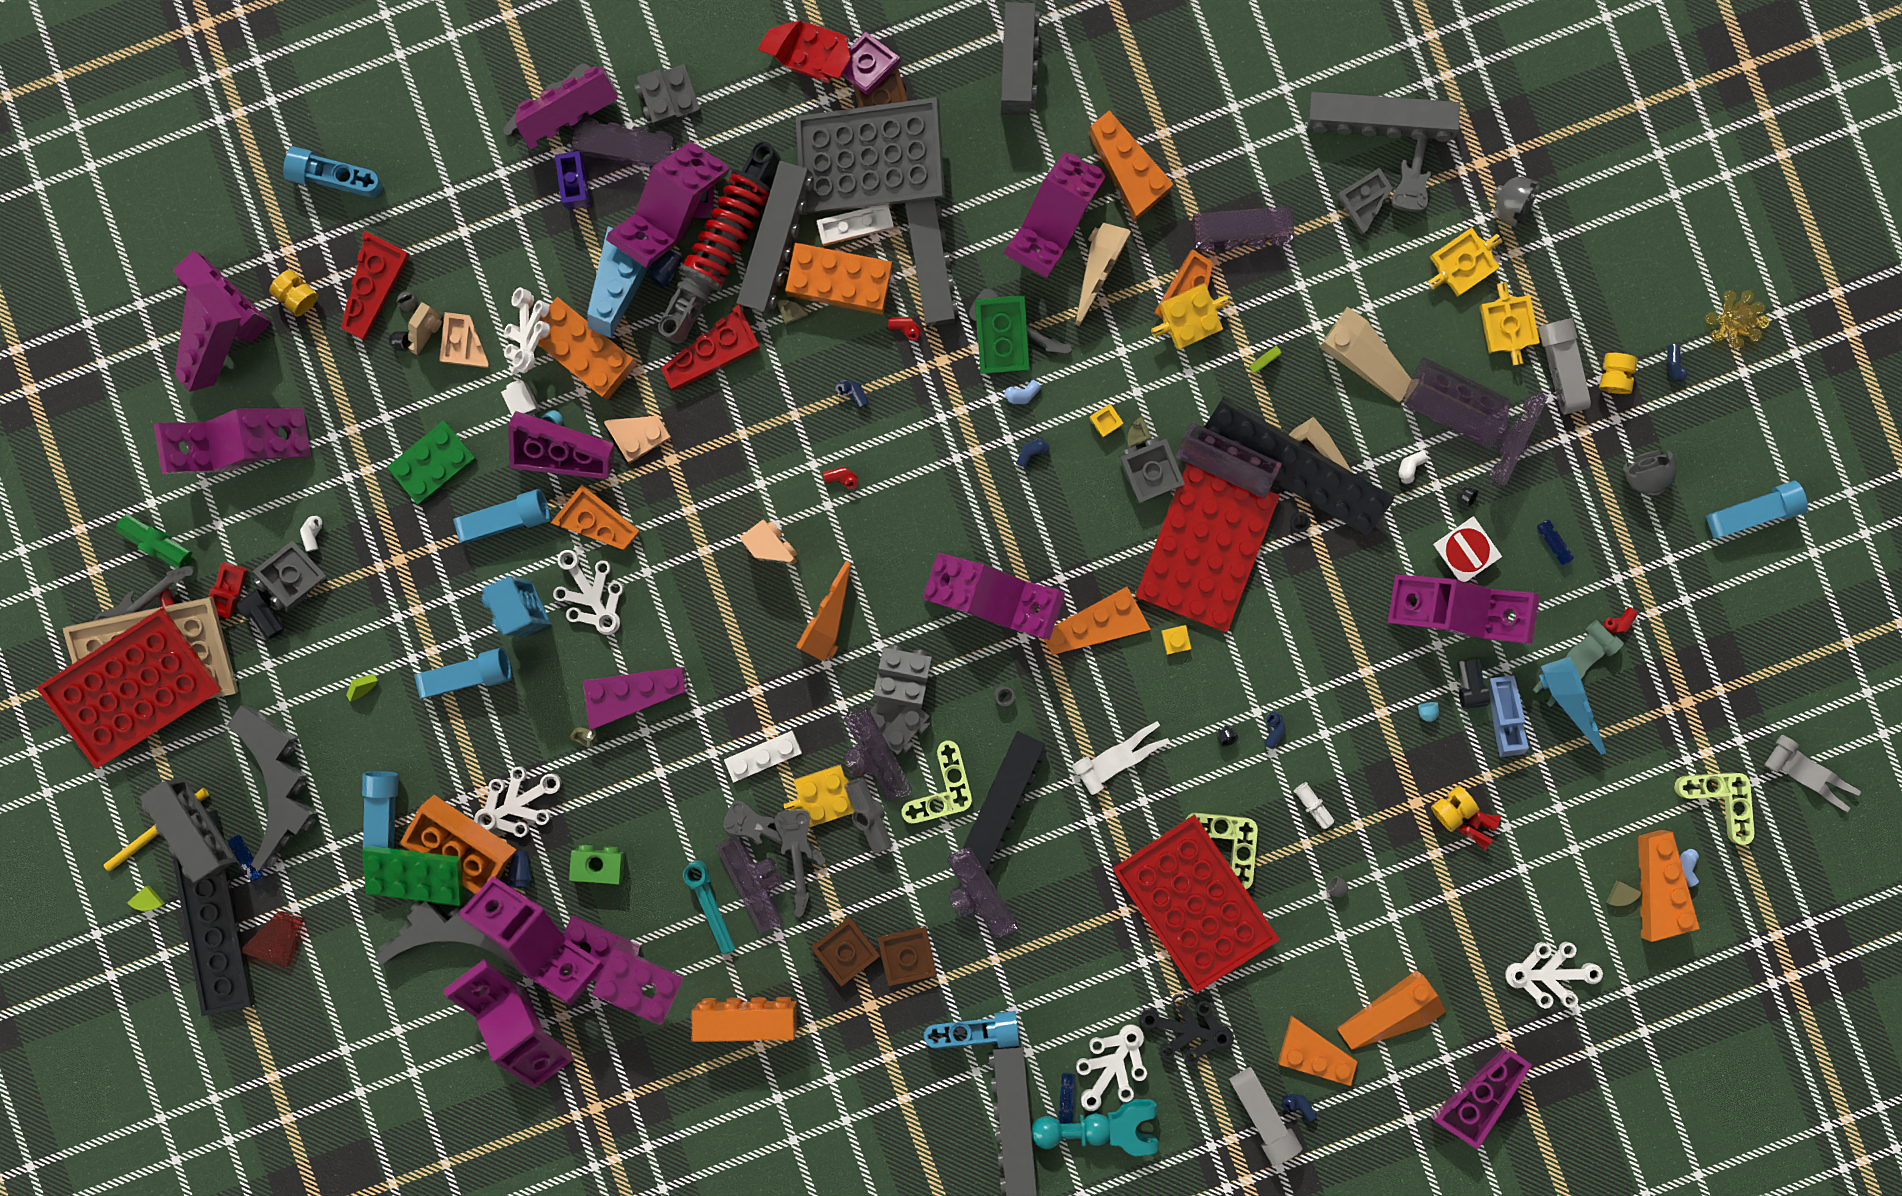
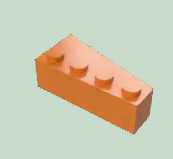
(1129, 166)
(1664, 889)

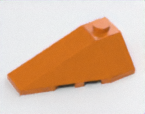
(823, 630)
(1398, 1011)

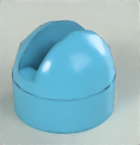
(553, 417)
(1429, 711)

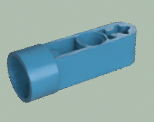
(305, 167)
(1783, 501)
(527, 510)
(489, 668)
(379, 808)
(1001, 1030)

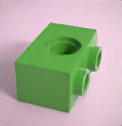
(583, 871)

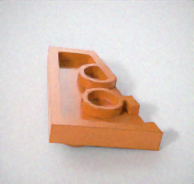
(1193, 272)
(595, 519)
(1314, 1055)

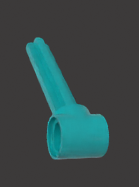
(709, 905)

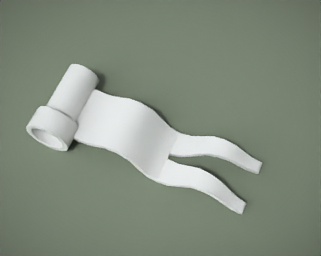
(1115, 759)

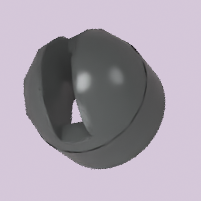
(409, 305)
(1007, 699)
(1337, 887)

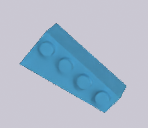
(613, 288)

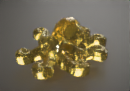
(1737, 318)

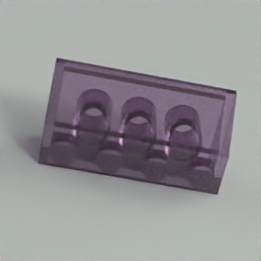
(1457, 402)

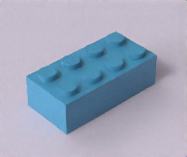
(515, 606)

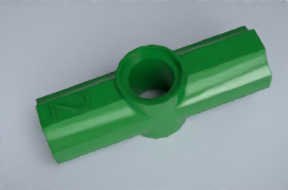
(153, 541)

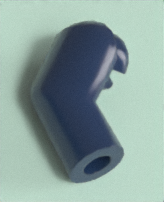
(1673, 361)
(854, 390)
(1032, 448)
(1276, 727)
(1300, 1103)

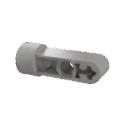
(1565, 365)
(1279, 1143)

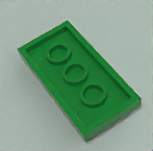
(413, 875)

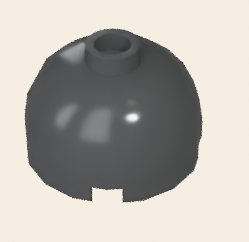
(1515, 199)
(1651, 472)

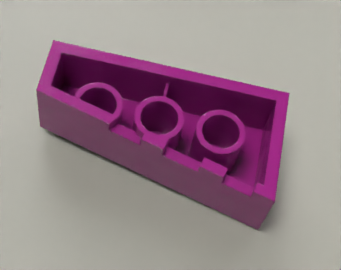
(564, 105)
(198, 270)
(205, 336)
(557, 449)
(624, 695)
(1482, 1099)

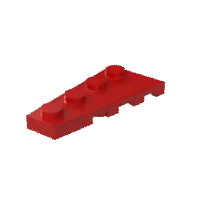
(374, 279)
(719, 347)

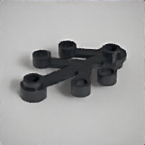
(1190, 1030)

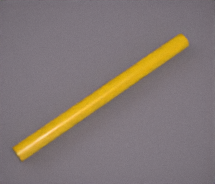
(142, 840)

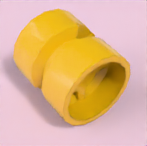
(290, 289)
(1618, 373)
(1446, 808)

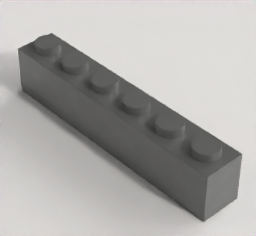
(1383, 116)
(775, 237)
(931, 262)
(1014, 1121)

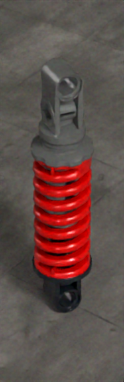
(716, 245)

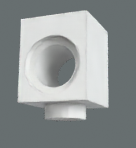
(520, 398)

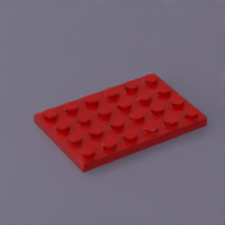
(1206, 548)
(129, 688)
(1195, 903)

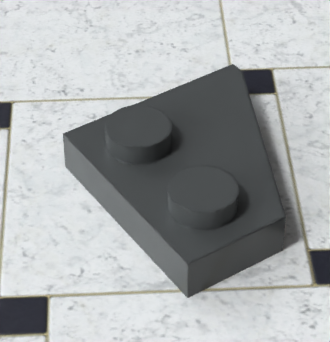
(1365, 198)

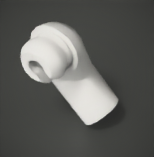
(1409, 464)
(309, 532)

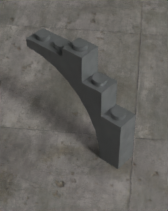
(283, 781)
(433, 925)

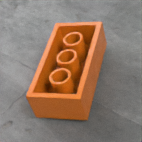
(839, 278)
(584, 351)
(446, 831)
(744, 1020)

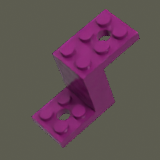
(668, 203)
(1055, 214)
(232, 440)
(993, 595)
(1464, 608)
(531, 940)
(625, 972)
(508, 1024)

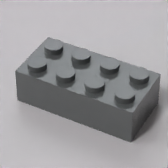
(1018, 66)
(187, 829)

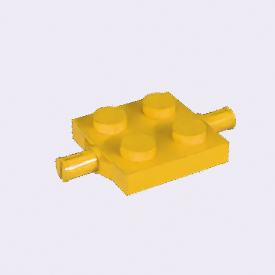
(1464, 261)
(1190, 316)
(1509, 324)
(822, 795)

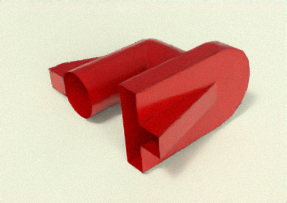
(1488, 821)

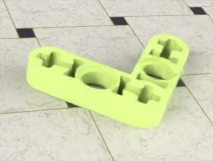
(1724, 790)
(948, 796)
(1234, 833)

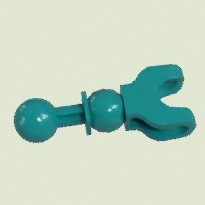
(1098, 1129)

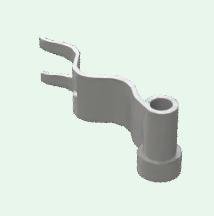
(1806, 771)

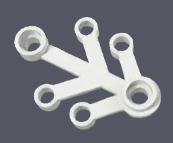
(523, 357)
(590, 595)
(514, 804)
(1549, 974)
(1113, 1064)

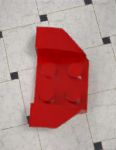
(808, 49)

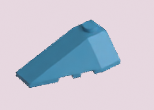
(1567, 689)

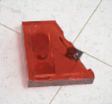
(276, 939)

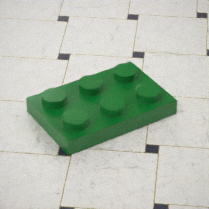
(1002, 334)
(431, 462)

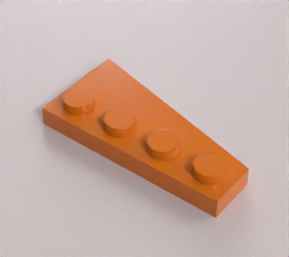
(1103, 621)

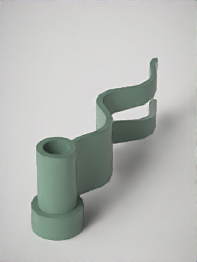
(1589, 651)

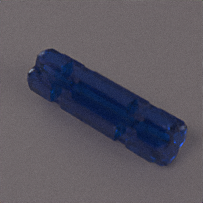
(1555, 542)
(244, 857)
(1067, 1097)

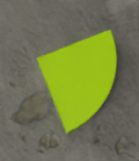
(1265, 359)
(361, 686)
(146, 900)

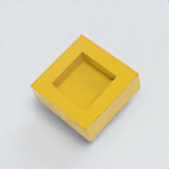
(1106, 420)
(1176, 639)

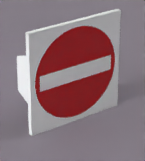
(1467, 550)

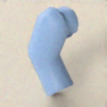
(1022, 396)
(1688, 861)

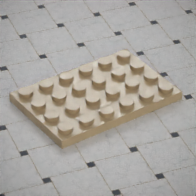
(194, 618)

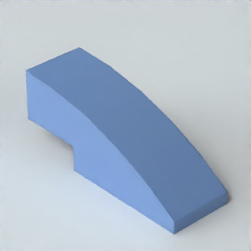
(1507, 716)

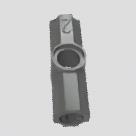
(868, 815)

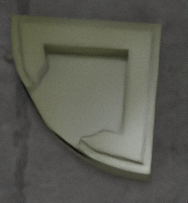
(791, 311)
(1138, 433)
(584, 737)
(1622, 894)

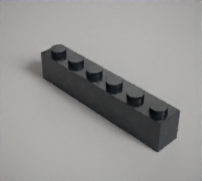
(1003, 798)

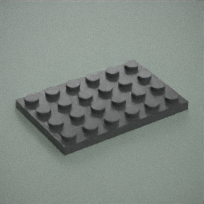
(872, 155)

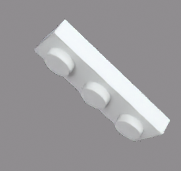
(855, 224)
(763, 756)

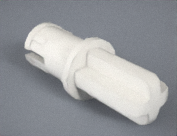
(1314, 805)

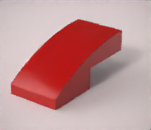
(228, 588)

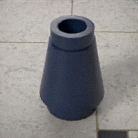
(665, 269)
(519, 871)

